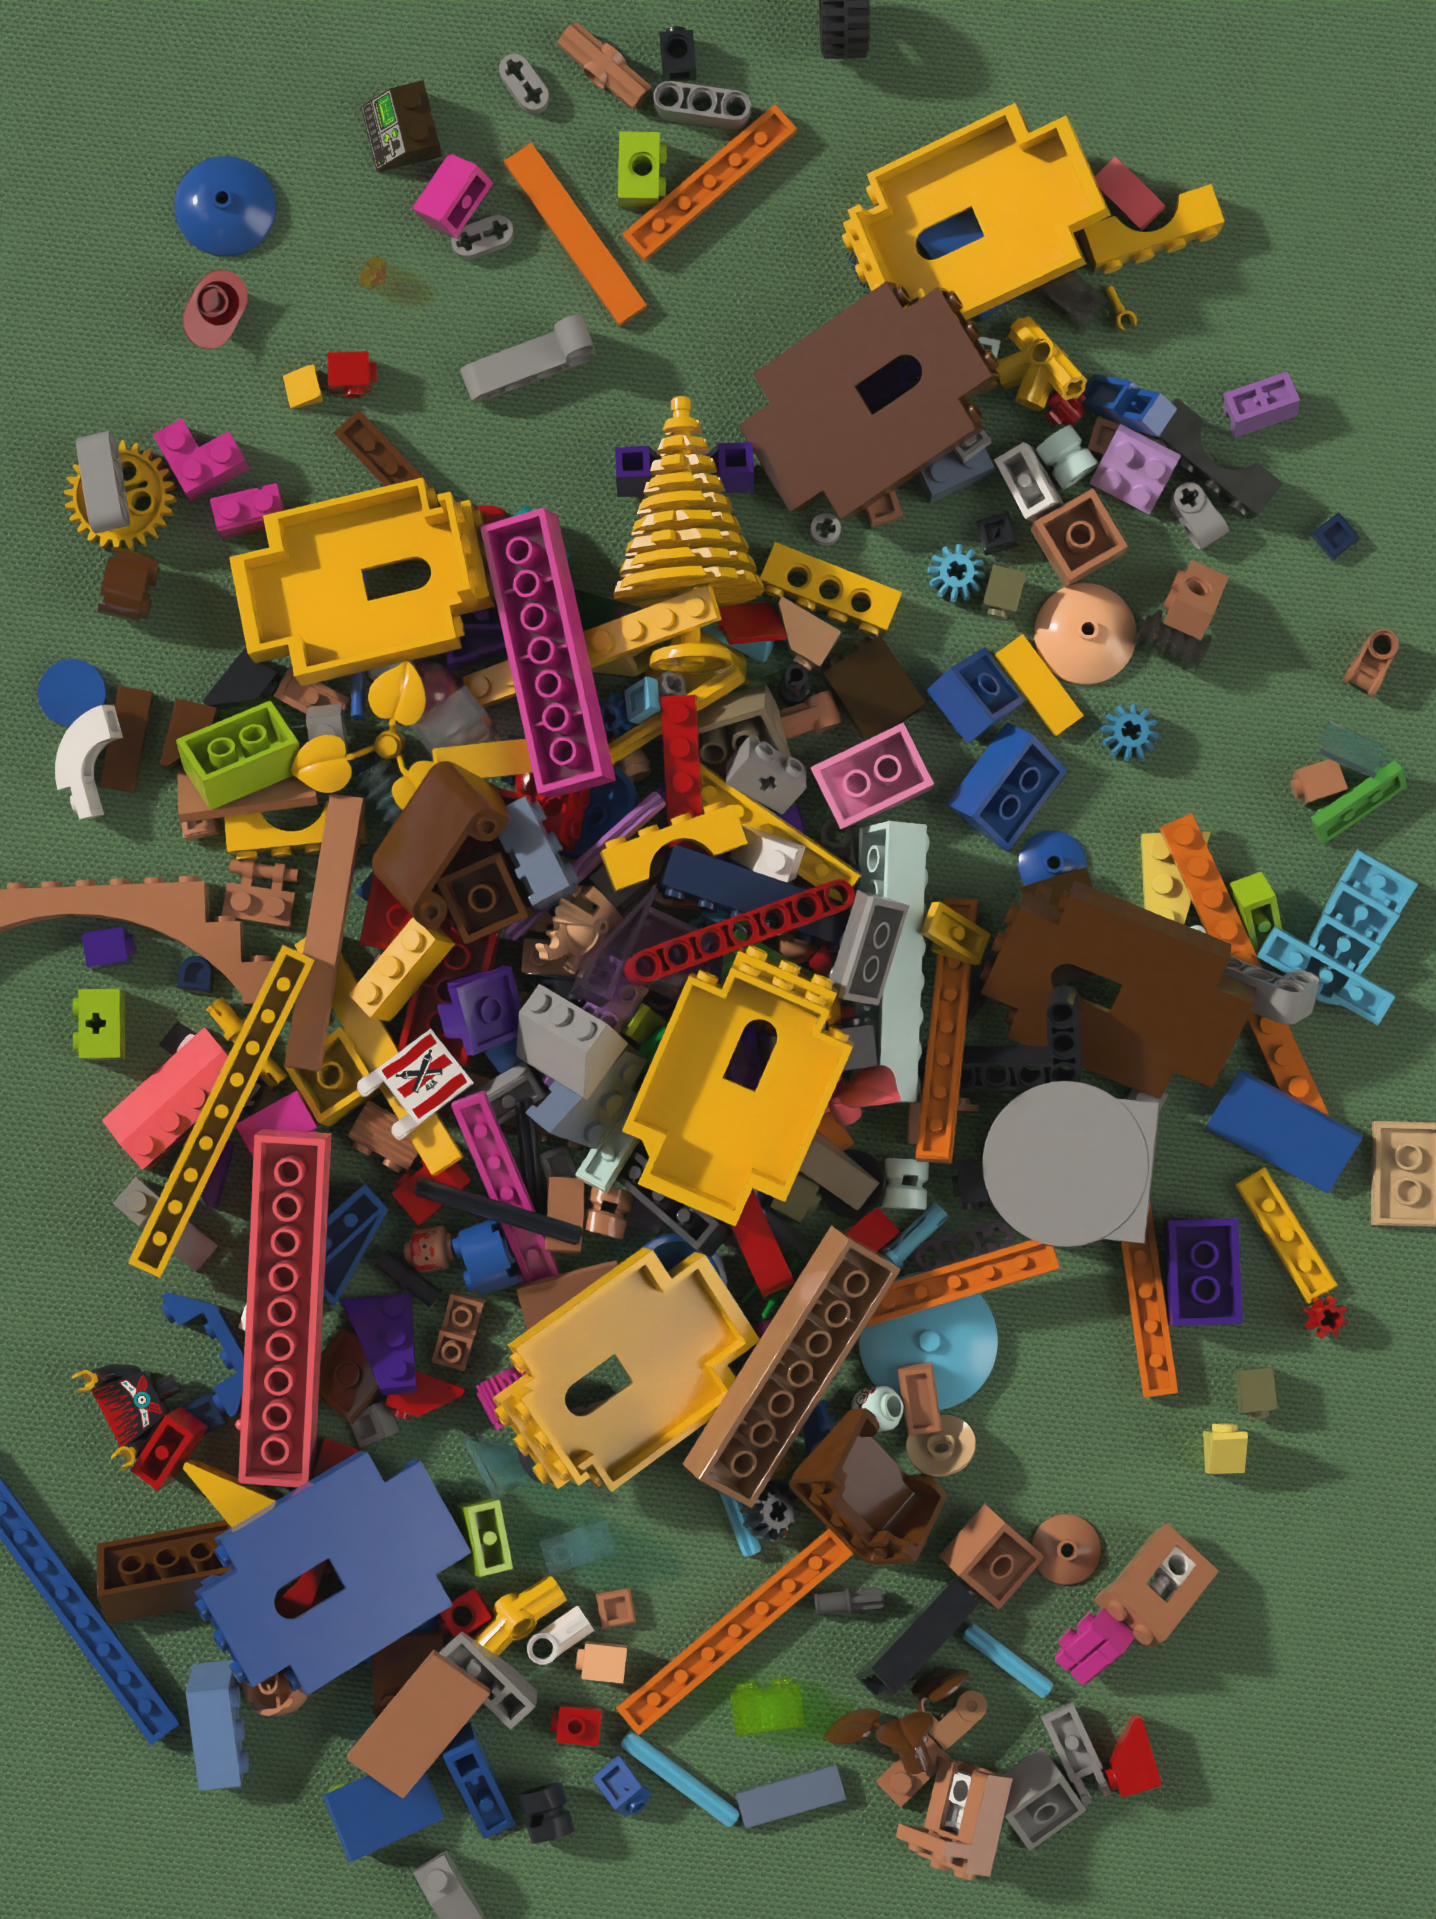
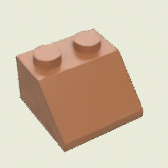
(991, 1556)

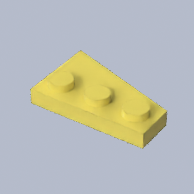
(1162, 882)

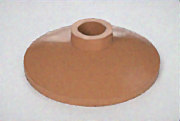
(1053, 1535)

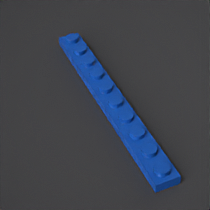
(83, 1619)

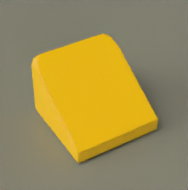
(303, 387)

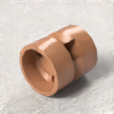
(605, 1222)

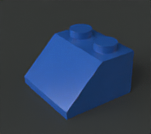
(976, 695)

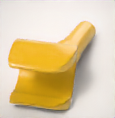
(1120, 310)

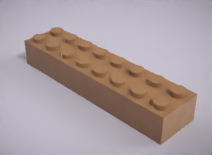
(791, 1367)

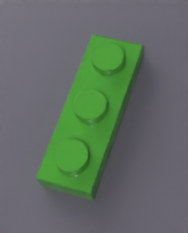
(1358, 802)

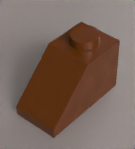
(185, 719)

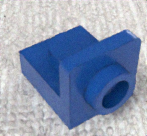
(622, 1787)

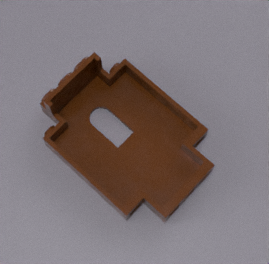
(821, 432)
(1173, 997)

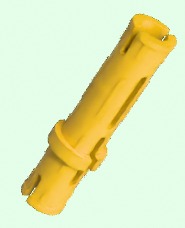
(231, 1025)

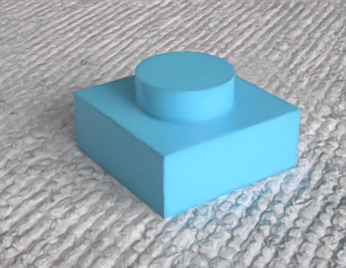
(642, 700)

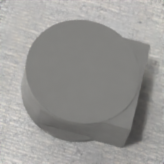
(1072, 1164)

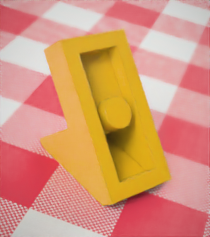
(954, 934)

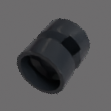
(546, 1812)

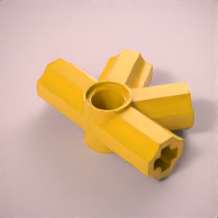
(1038, 367)

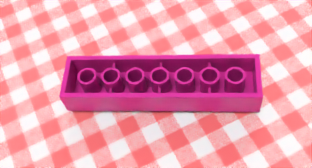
(547, 653)

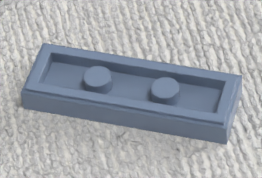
(790, 1796)

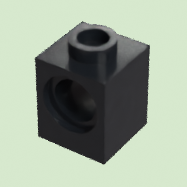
(677, 68)

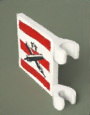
(421, 1079)

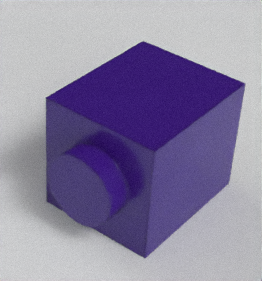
(108, 948)

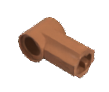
(814, 715)

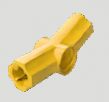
(518, 1614)

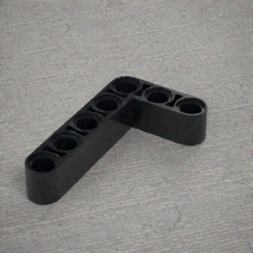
(1016, 1058)

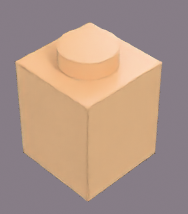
(602, 1661)

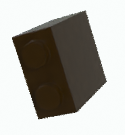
(872, 688)

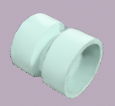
(1066, 456)
(903, 1196)

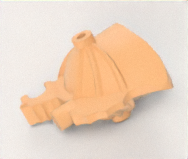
(579, 928)

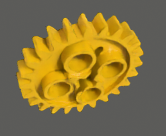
(141, 522)

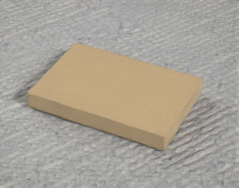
(1403, 1174)

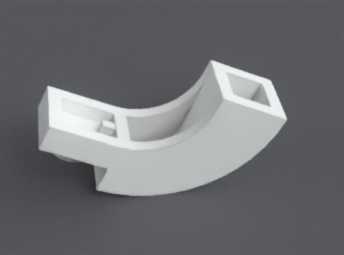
(78, 756)

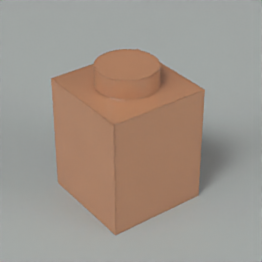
(1318, 782)

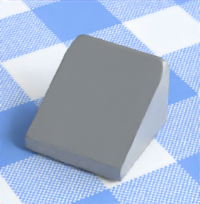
(374, 1424)

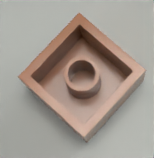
(1079, 538)

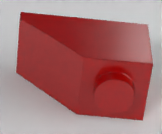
(429, 1396)
(1133, 1761)

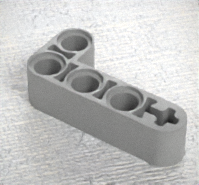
(530, 361)
(1277, 997)

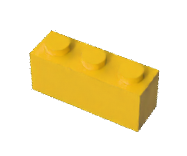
(400, 970)

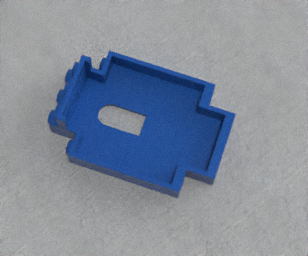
(384, 1545)

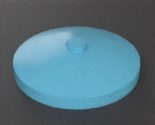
(953, 1336)

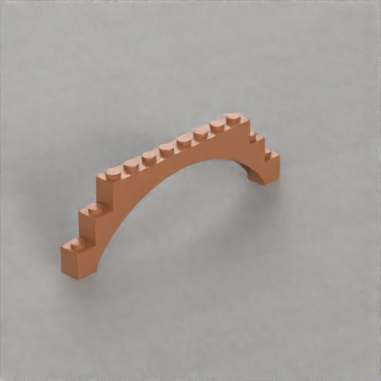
(169, 908)

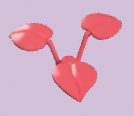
(868, 1088)

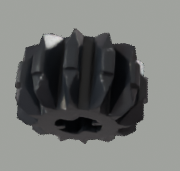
(771, 1512)

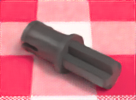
(849, 1601)

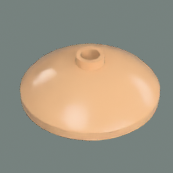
(1078, 656)

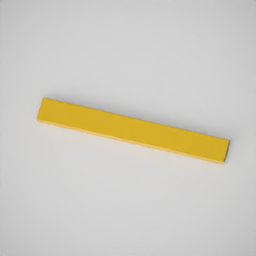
(376, 1048)

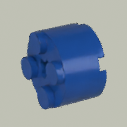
(487, 1258)

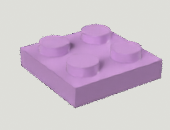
(1135, 469)

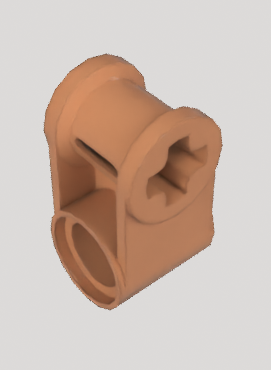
(1369, 667)

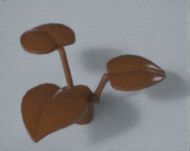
(906, 1734)

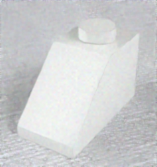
(769, 854)

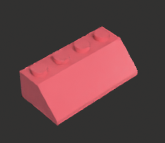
(168, 1102)

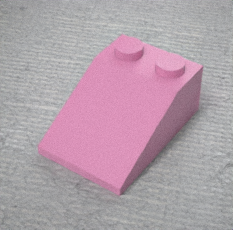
(873, 776)

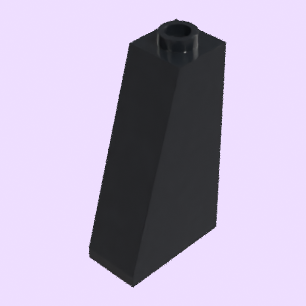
(918, 1639)

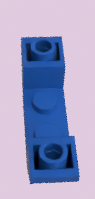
(185, 1310)

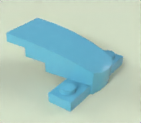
(1348, 937)

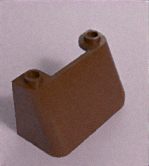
(431, 831)
(867, 1494)

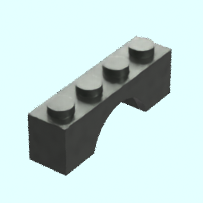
(1245, 489)

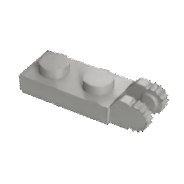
(1074, 1749)

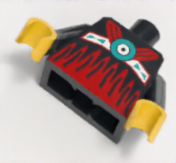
(130, 1404)

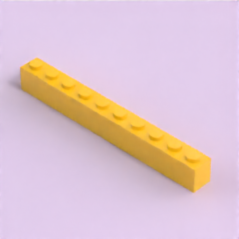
(221, 1111)

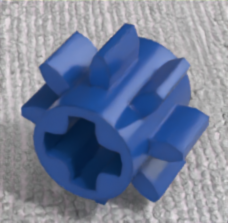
(615, 714)

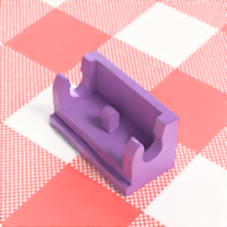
(1261, 404)

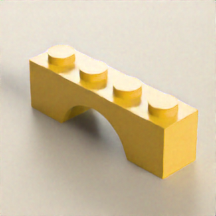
(1112, 243)
(715, 831)
(253, 835)

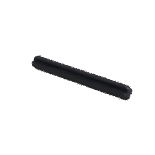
(498, 1211)

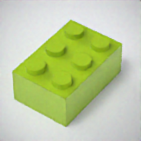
(239, 755)

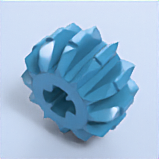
(1133, 721)

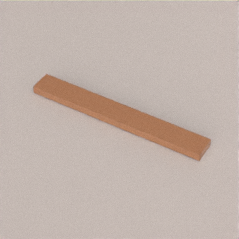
(325, 931)

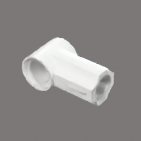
(562, 1634)

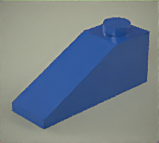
(477, 1782)

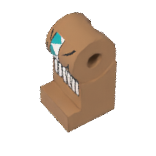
(959, 1718)

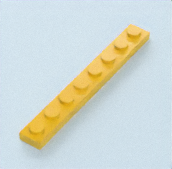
(614, 639)

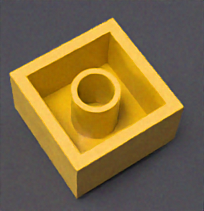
(334, 1090)

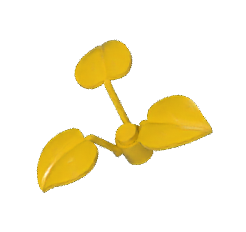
(393, 695)

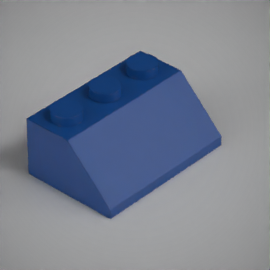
(1007, 786)

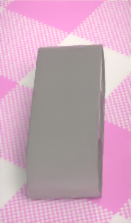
(689, 94)
(102, 482)

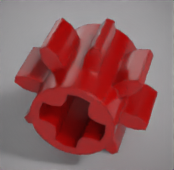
(1064, 411)
(1316, 1314)

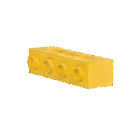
(818, 573)

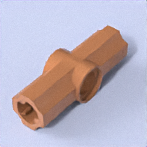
(604, 66)

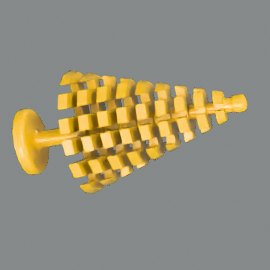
(686, 542)

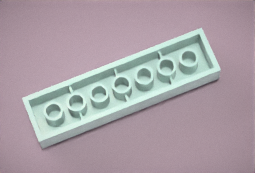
(894, 867)

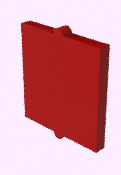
(750, 623)

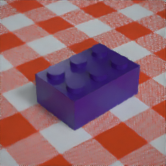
(1202, 1272)

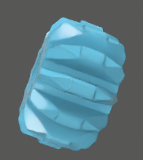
(952, 584)

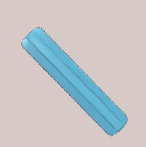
(1007, 1660)

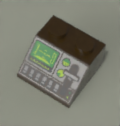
(401, 127)

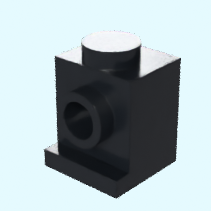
(969, 1184)

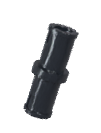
(408, 1278)

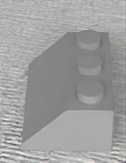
(868, 947)
(566, 1042)

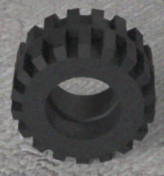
(844, 28)

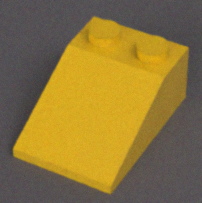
(229, 1497)

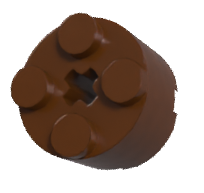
(127, 584)

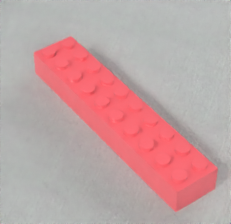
(284, 1307)

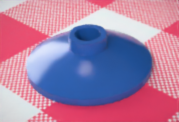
(1048, 844)

